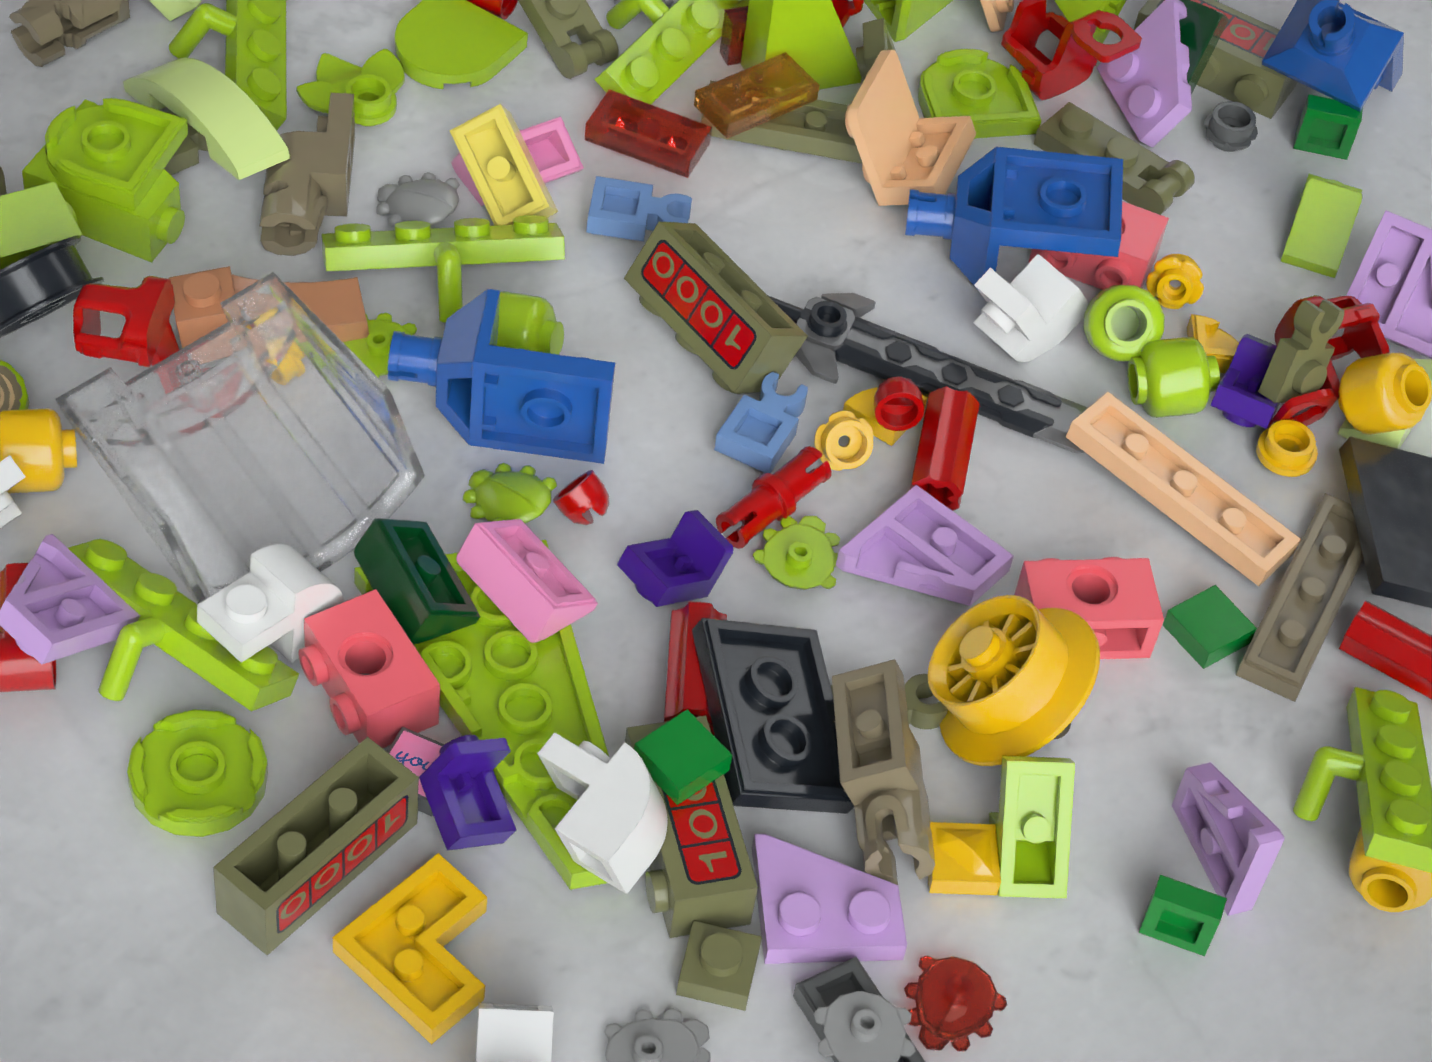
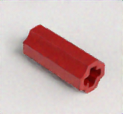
(946, 445)
(1391, 647)
(684, 677)

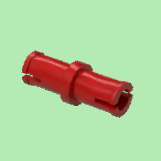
(773, 497)

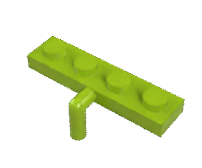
(666, 47)
(253, 48)
(467, 242)
(171, 624)
(1389, 776)

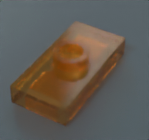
(756, 95)

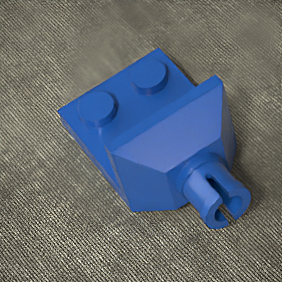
(1337, 51)
(1024, 203)
(509, 394)

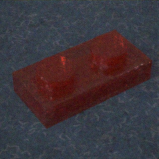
(648, 133)

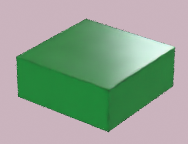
(1327, 127)
(1209, 626)
(683, 756)
(1182, 915)

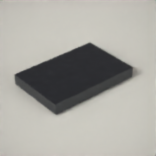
(1392, 517)
(772, 714)

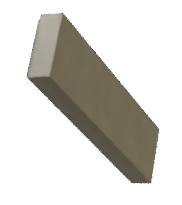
(1305, 602)

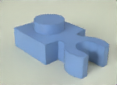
(628, 209)
(762, 429)

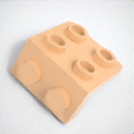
(896, 144)

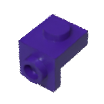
(1239, 388)
(678, 566)
(467, 794)

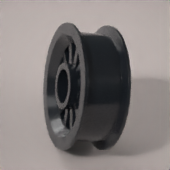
(41, 284)

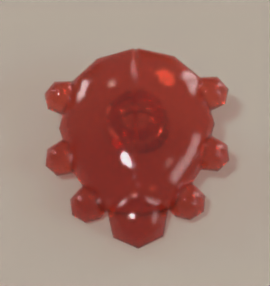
(952, 1002)

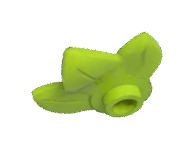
(372, 86)

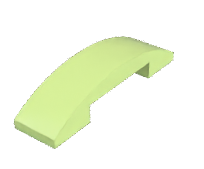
(233, 125)

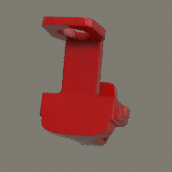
(1076, 50)
(147, 329)
(1360, 334)

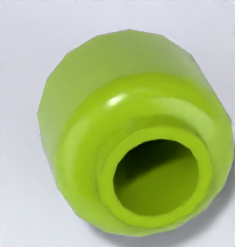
(1123, 321)
(528, 324)
(1172, 377)

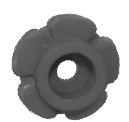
(1231, 126)

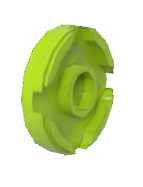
(197, 773)

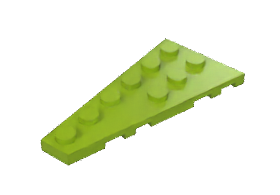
(521, 692)

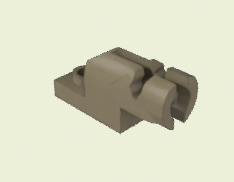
(57, 23)
(310, 182)
(882, 769)

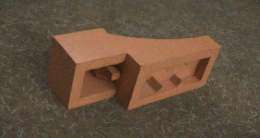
(200, 294)

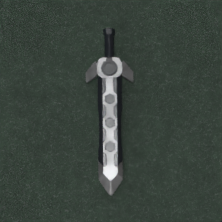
(841, 335)

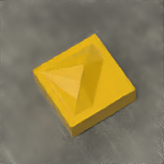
(965, 859)

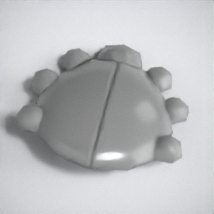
(419, 199)
(864, 1029)
(657, 1039)

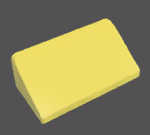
(502, 167)

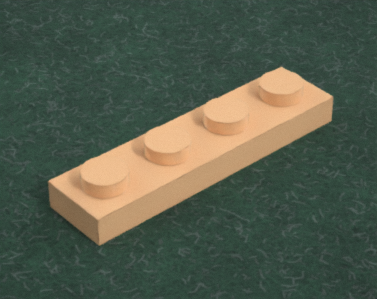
(1183, 488)

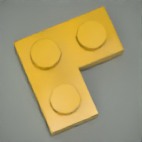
(402, 950)

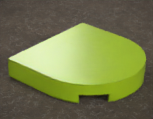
(455, 43)
(973, 86)
(113, 149)

